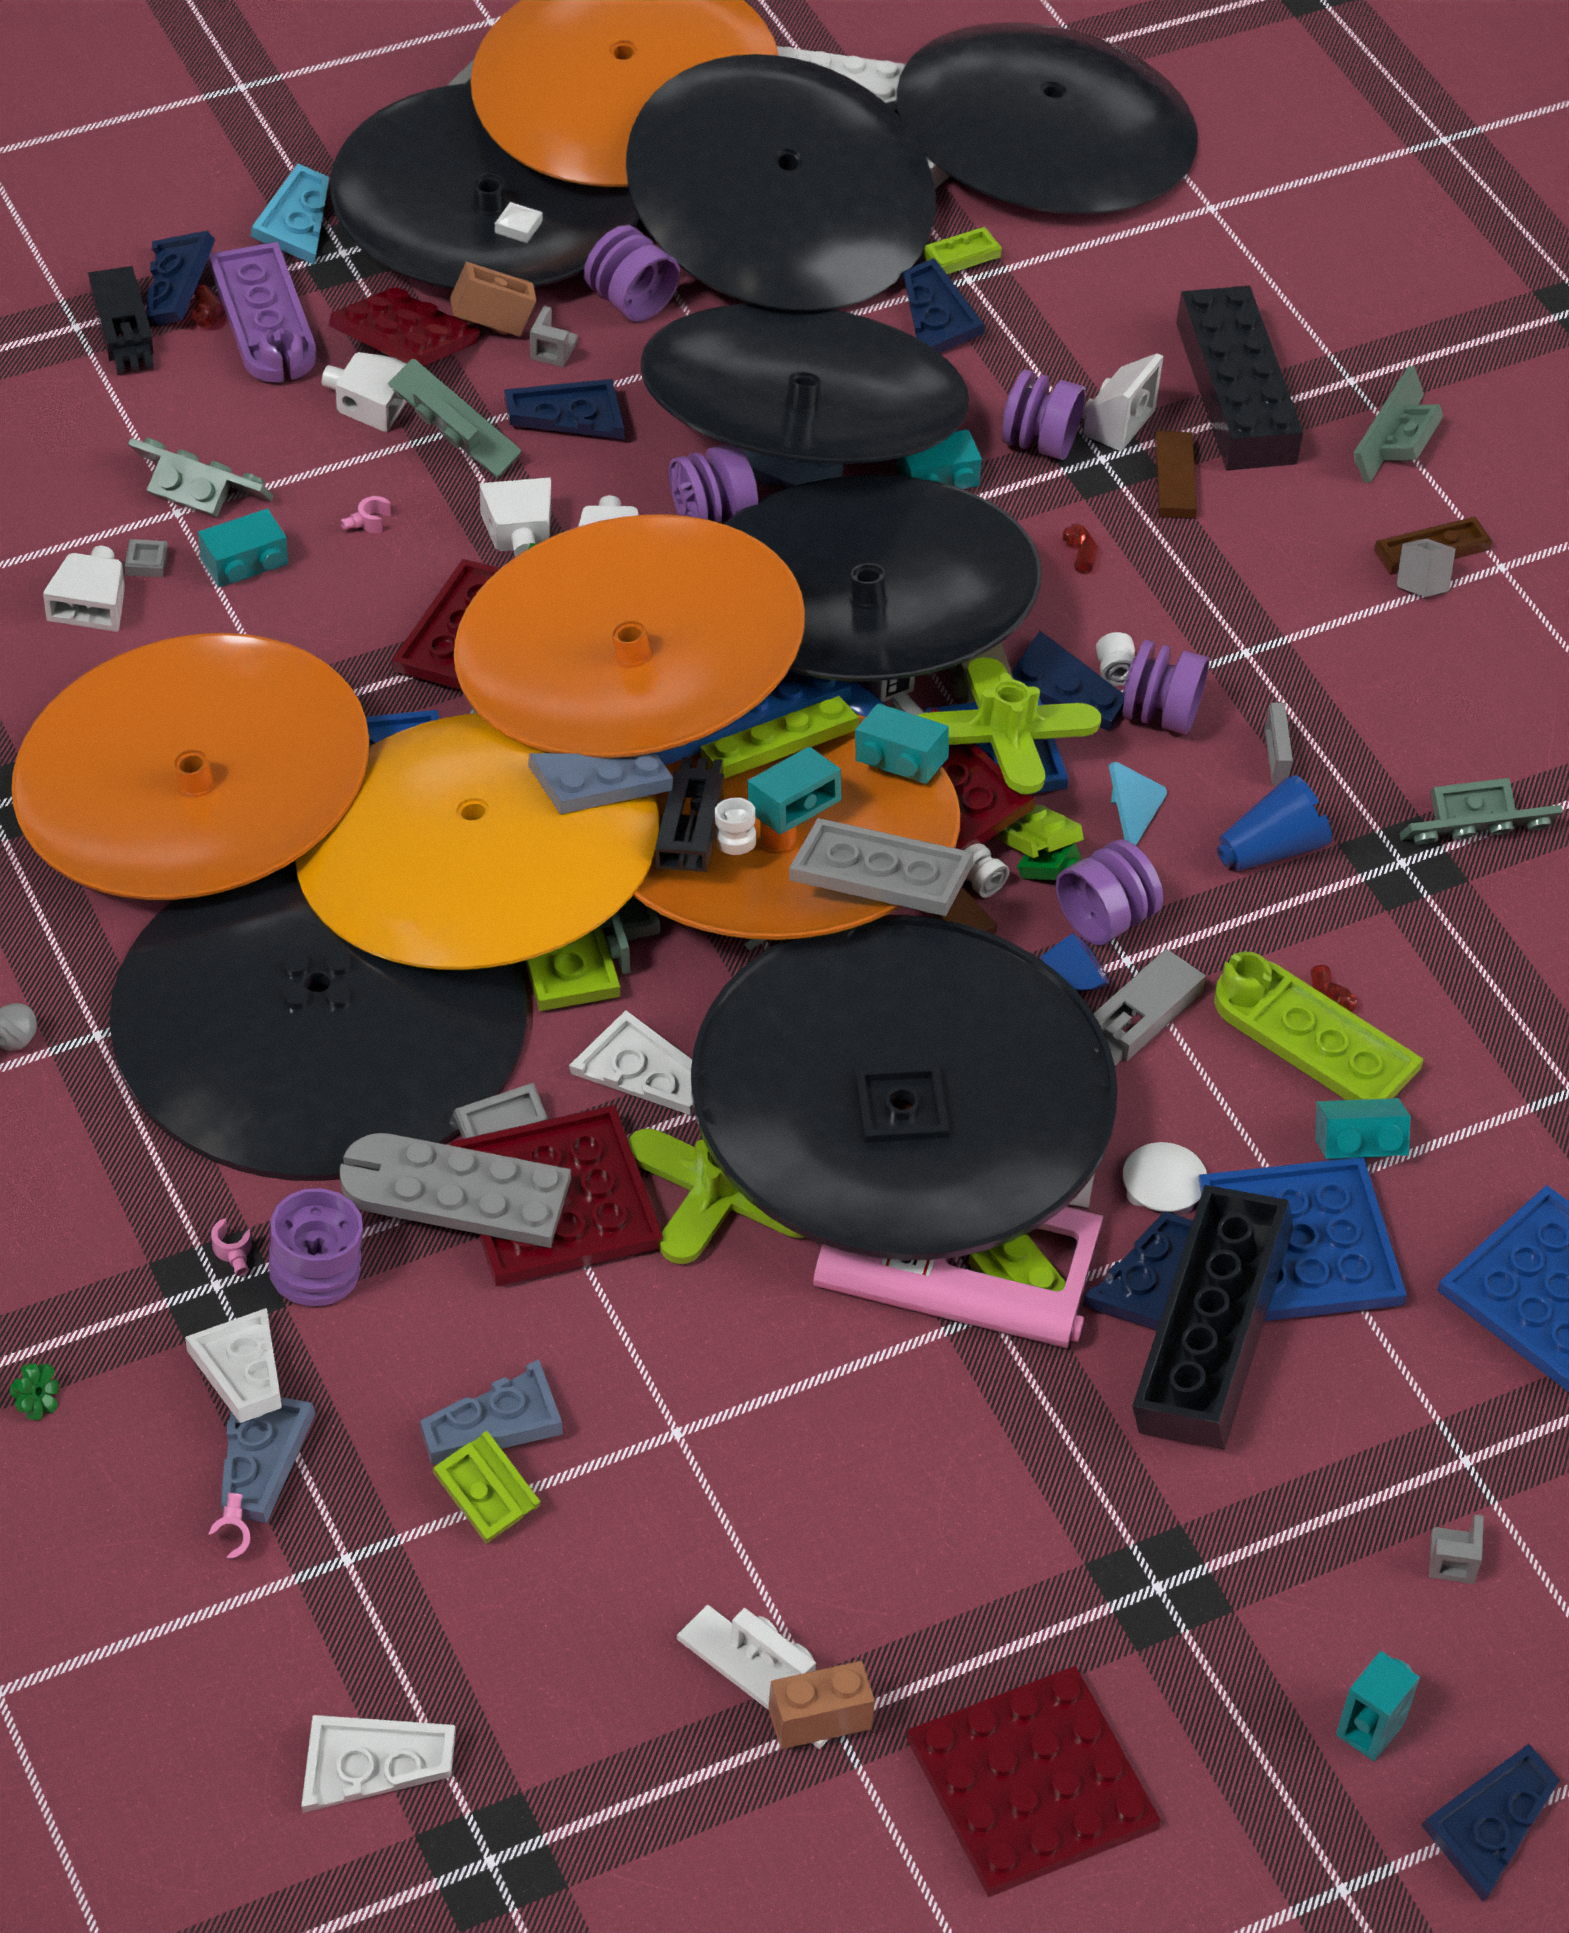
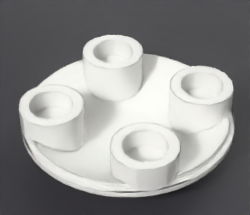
(1163, 1178)

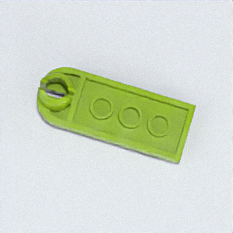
(574, 973)
(1312, 1030)

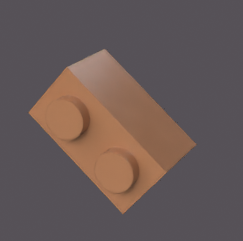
(493, 299)
(821, 1704)

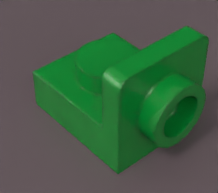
(1048, 864)

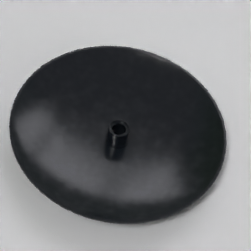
(1047, 118)
(430, 182)
(780, 182)
(804, 384)
(896, 573)

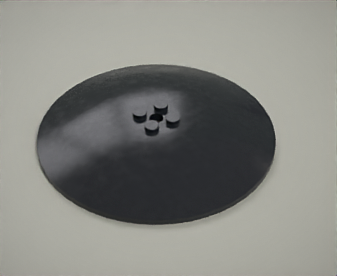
(924, 1010)
(285, 1078)

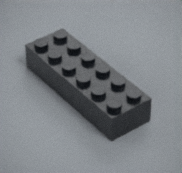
(1239, 378)
(1213, 1317)

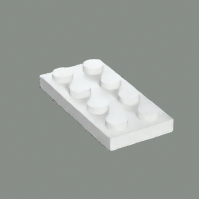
(875, 75)

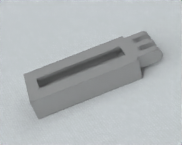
(1155, 993)

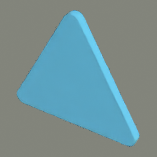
(1135, 799)

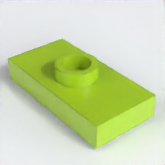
(963, 250)

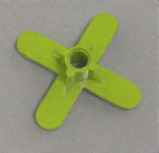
(1011, 720)
(709, 1196)

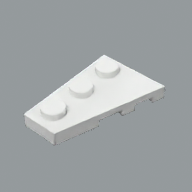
(638, 1063)
(372, 1757)

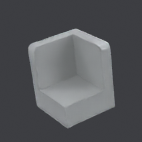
(550, 343)
(1425, 567)
(1457, 1553)

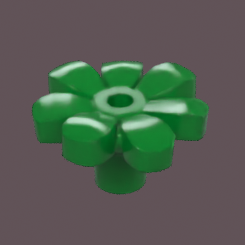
(35, 1390)

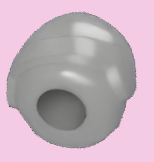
(16, 1026)

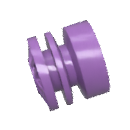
(632, 273)
(1035, 412)
(712, 485)
(1165, 686)
(1109, 892)
(315, 1247)

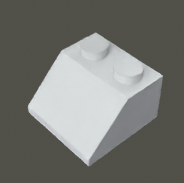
(1123, 403)

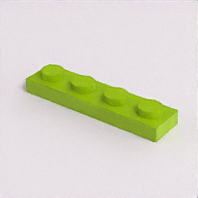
(781, 736)

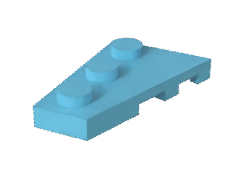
(295, 214)

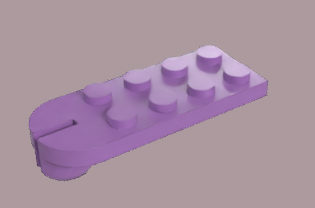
(264, 311)

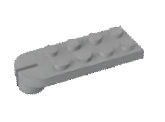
(455, 1187)

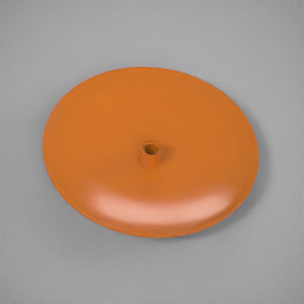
(572, 75)
(629, 636)
(190, 766)
(752, 891)

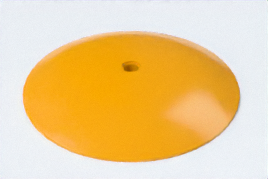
(465, 856)

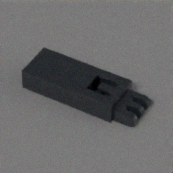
(117, 298)
(688, 840)

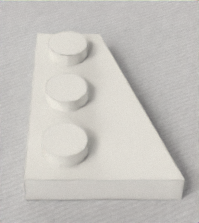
(239, 1364)

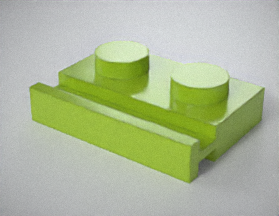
(1041, 830)
(1018, 1262)
(486, 1487)

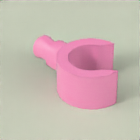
(363, 519)
(232, 1253)
(233, 1514)

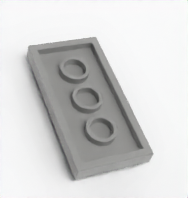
(881, 866)

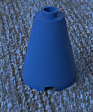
(1276, 828)

